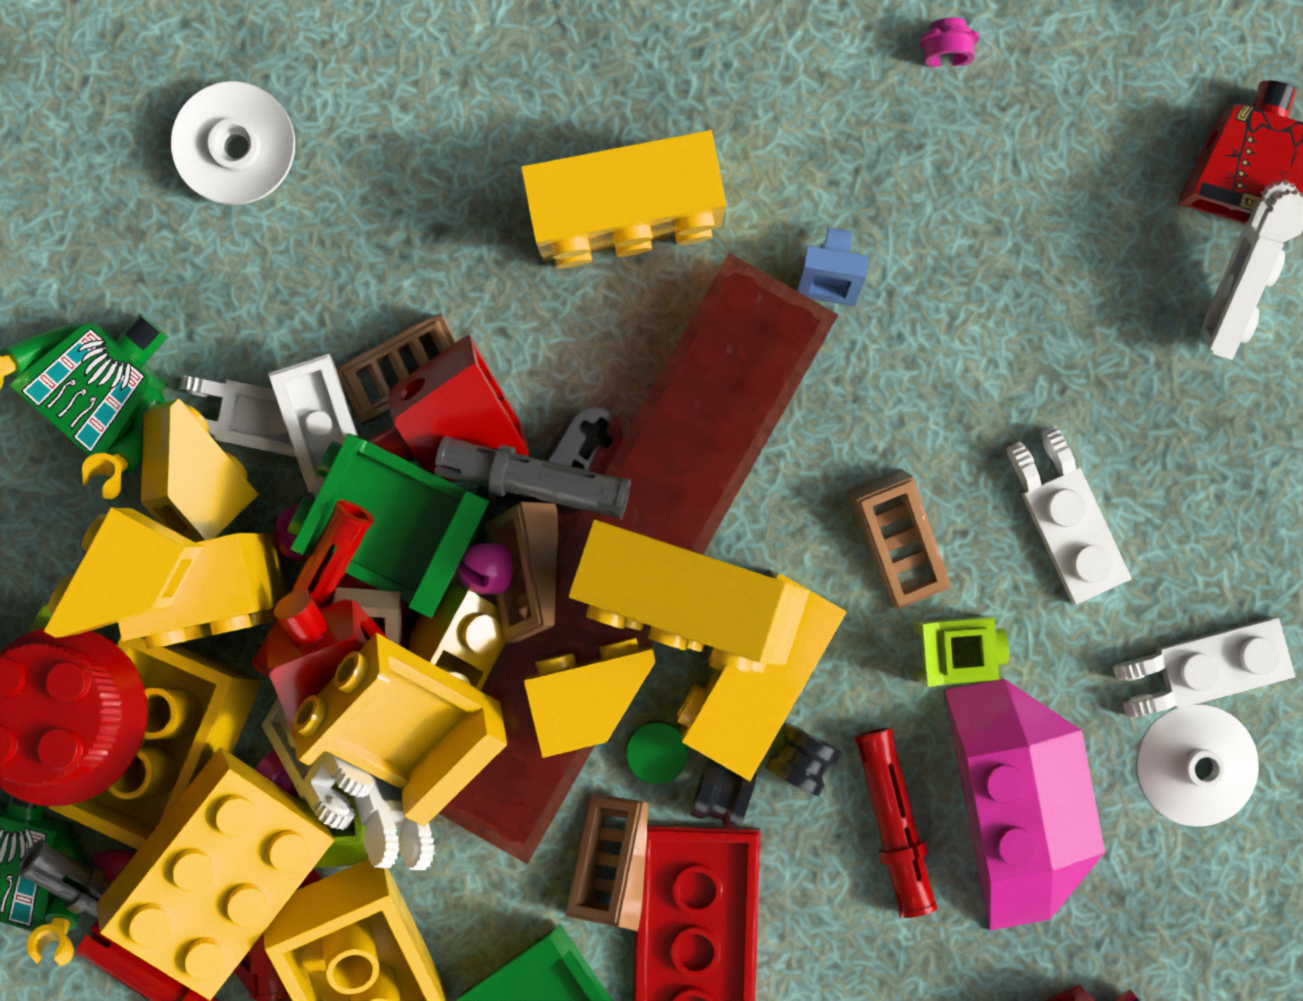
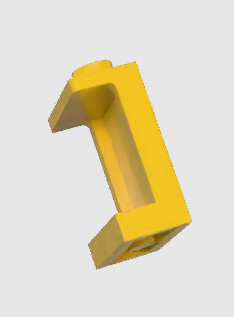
(402, 725)

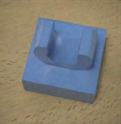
(833, 271)

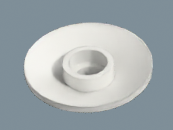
(211, 122)
(1169, 760)

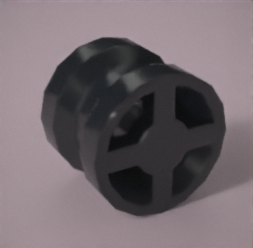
(803, 760)
(722, 795)

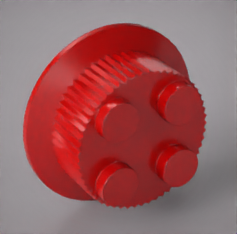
(67, 716)

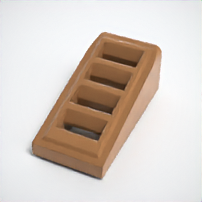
(434, 327)
(881, 490)
(532, 540)
(629, 880)

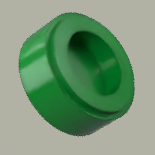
(656, 752)

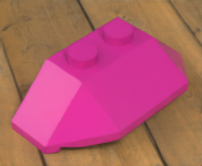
(1023, 800)

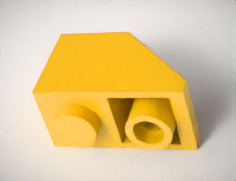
(187, 475)
(126, 573)
(461, 636)
(585, 700)

